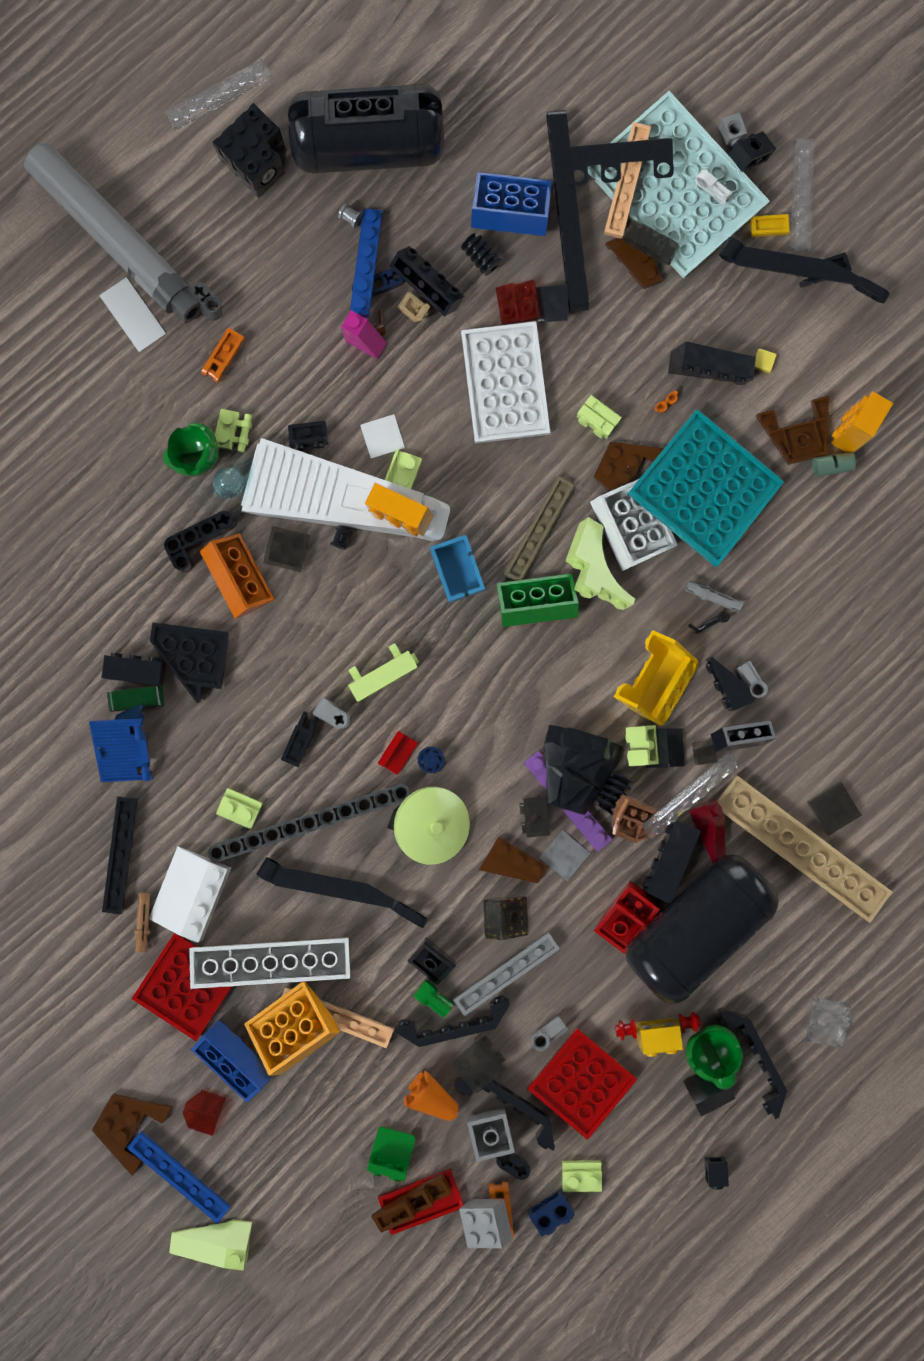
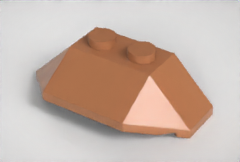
(629, 817)

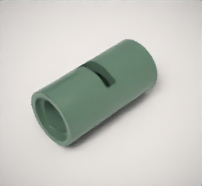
(833, 464)

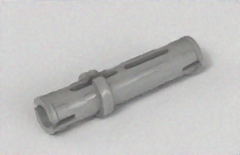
(709, 594)

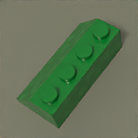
(537, 600)

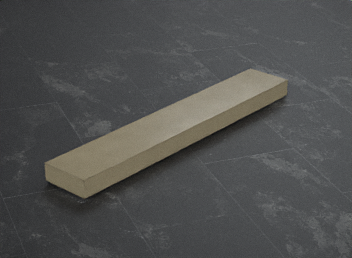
(539, 529)

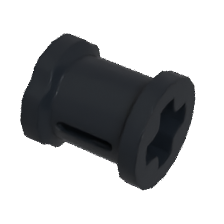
(336, 541)

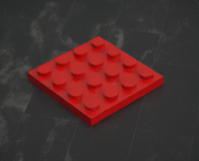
(169, 995)
(582, 1083)

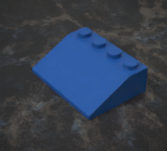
(511, 204)

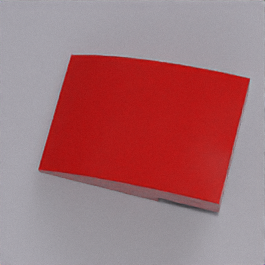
(627, 916)

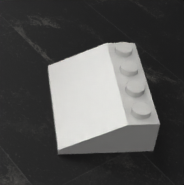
(630, 528)
(189, 894)

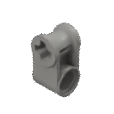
(329, 712)

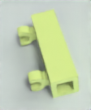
(384, 675)

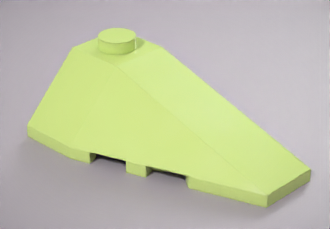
(215, 1244)

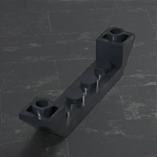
(408, 1030)
(774, 1099)
(520, 1105)

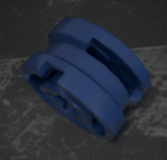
(431, 760)

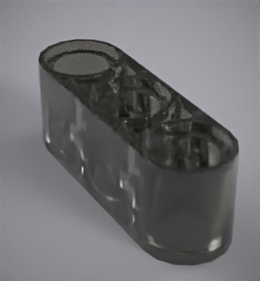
(651, 242)

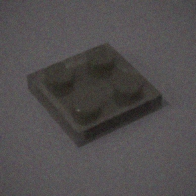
(286, 549)
(834, 808)

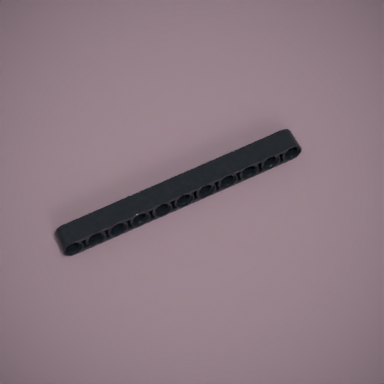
(567, 212)

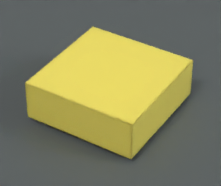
(764, 360)

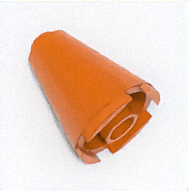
(431, 1098)

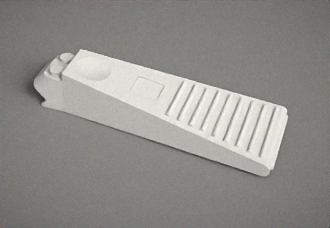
(318, 491)

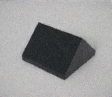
(669, 748)
(432, 961)
(707, 1095)

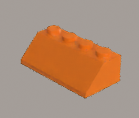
(236, 575)

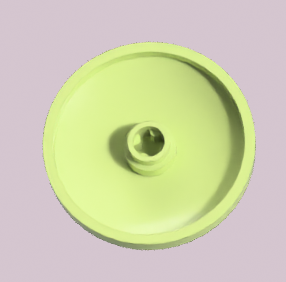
(431, 825)

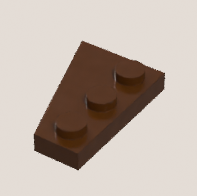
(639, 264)
(512, 862)

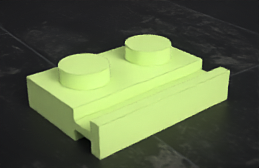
(403, 469)
(239, 808)
(582, 1176)

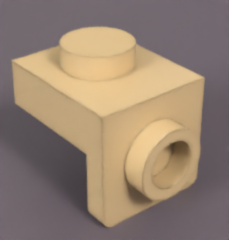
(413, 307)

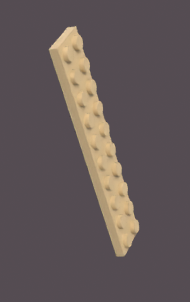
(803, 849)

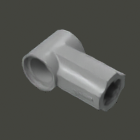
(750, 676)
(550, 1031)

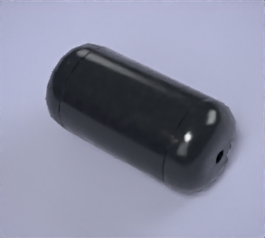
(366, 128)
(702, 928)

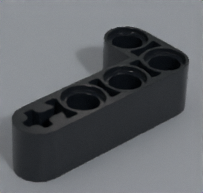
(201, 538)

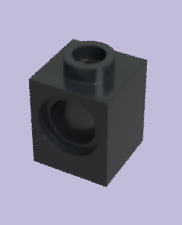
(716, 1172)

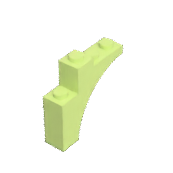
(595, 577)

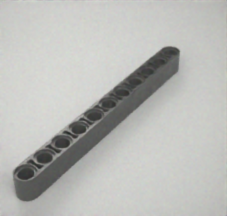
(301, 828)

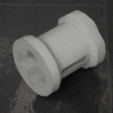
(350, 215)

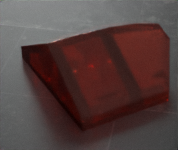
(203, 1111)

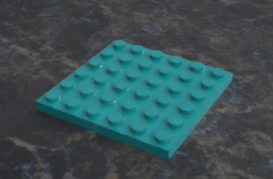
(706, 488)

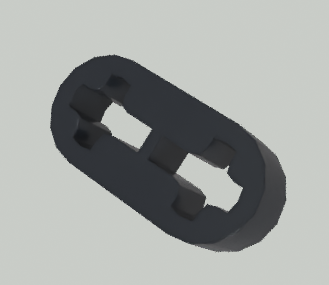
(511, 1169)

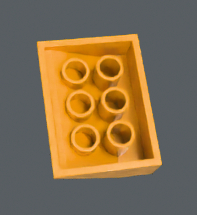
(291, 1029)

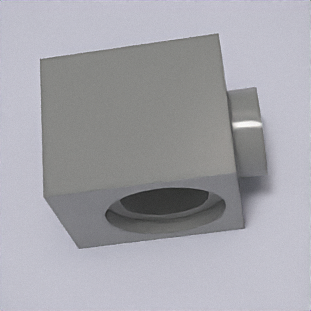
(734, 123)

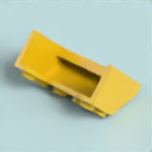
(661, 679)

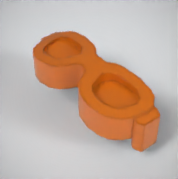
(671, 399)

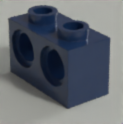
(548, 1208)

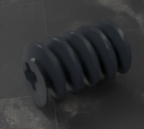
(480, 254)
(613, 792)

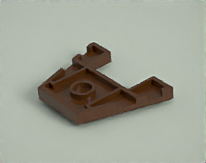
(801, 440)
(622, 462)
(119, 1123)

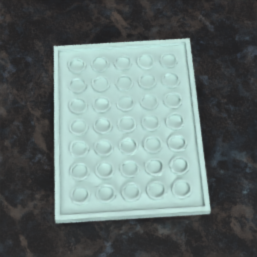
(677, 203)

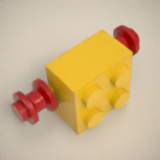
(660, 1034)

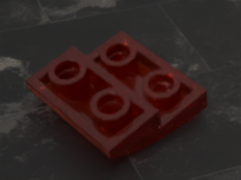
(518, 302)

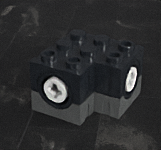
(252, 149)

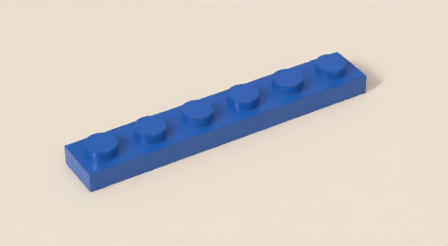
(366, 262)
(179, 1177)

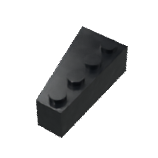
(711, 363)

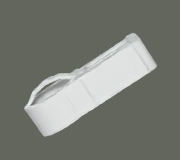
(710, 184)

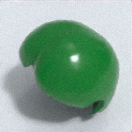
(191, 450)
(715, 1055)

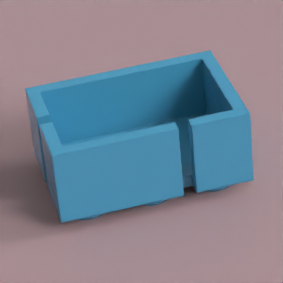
(457, 569)

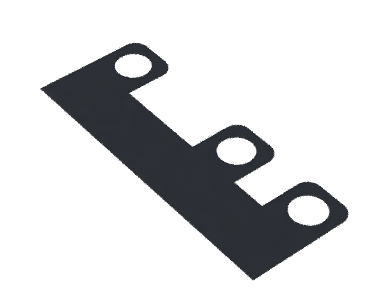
(615, 153)

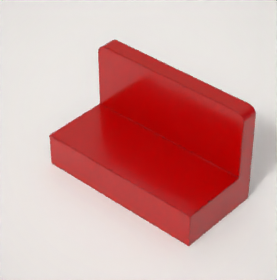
(397, 752)

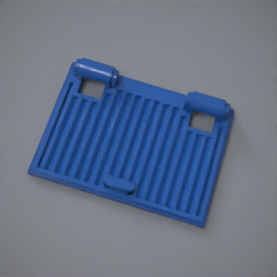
(120, 750)

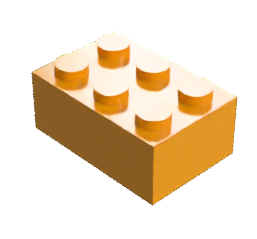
(398, 510)

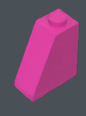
(362, 335)

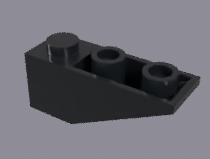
(733, 690)

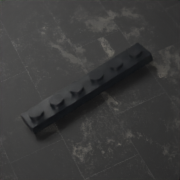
(119, 855)

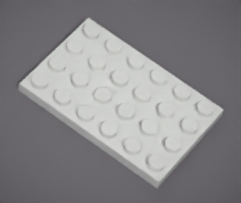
(505, 382)

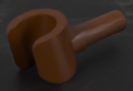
(380, 328)

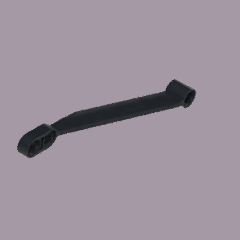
(797, 265)
(335, 887)

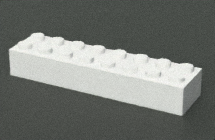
(269, 963)

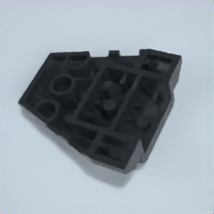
(577, 767)

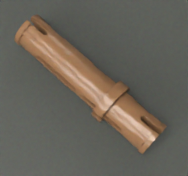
(142, 922)

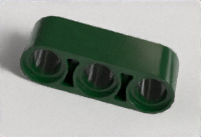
(130, 698)

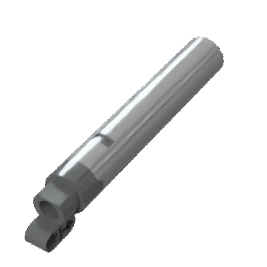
(119, 237)

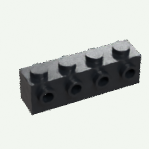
(426, 281)

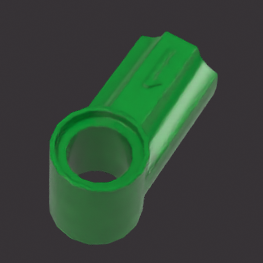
(429, 996)

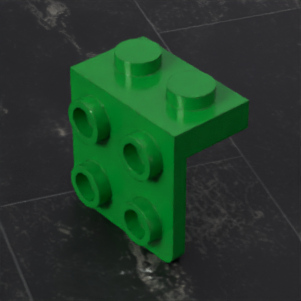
(391, 1153)

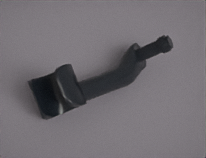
(709, 623)

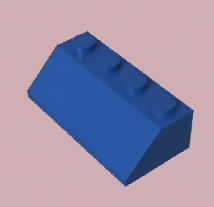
(232, 1060)

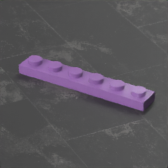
(585, 823)

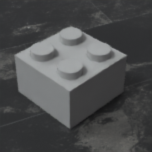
(490, 1134)
(486, 1223)

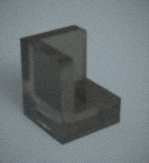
(704, 752)

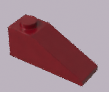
(711, 822)

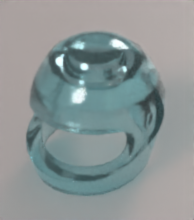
(228, 482)

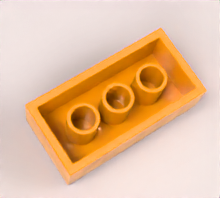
(861, 422)

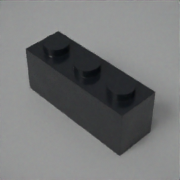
(133, 669)
(743, 736)

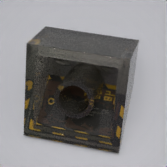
(505, 917)

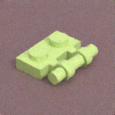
(227, 428)

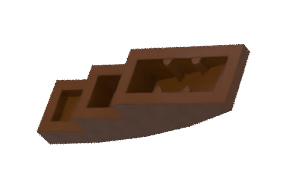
(413, 1201)

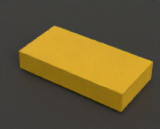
(770, 225)

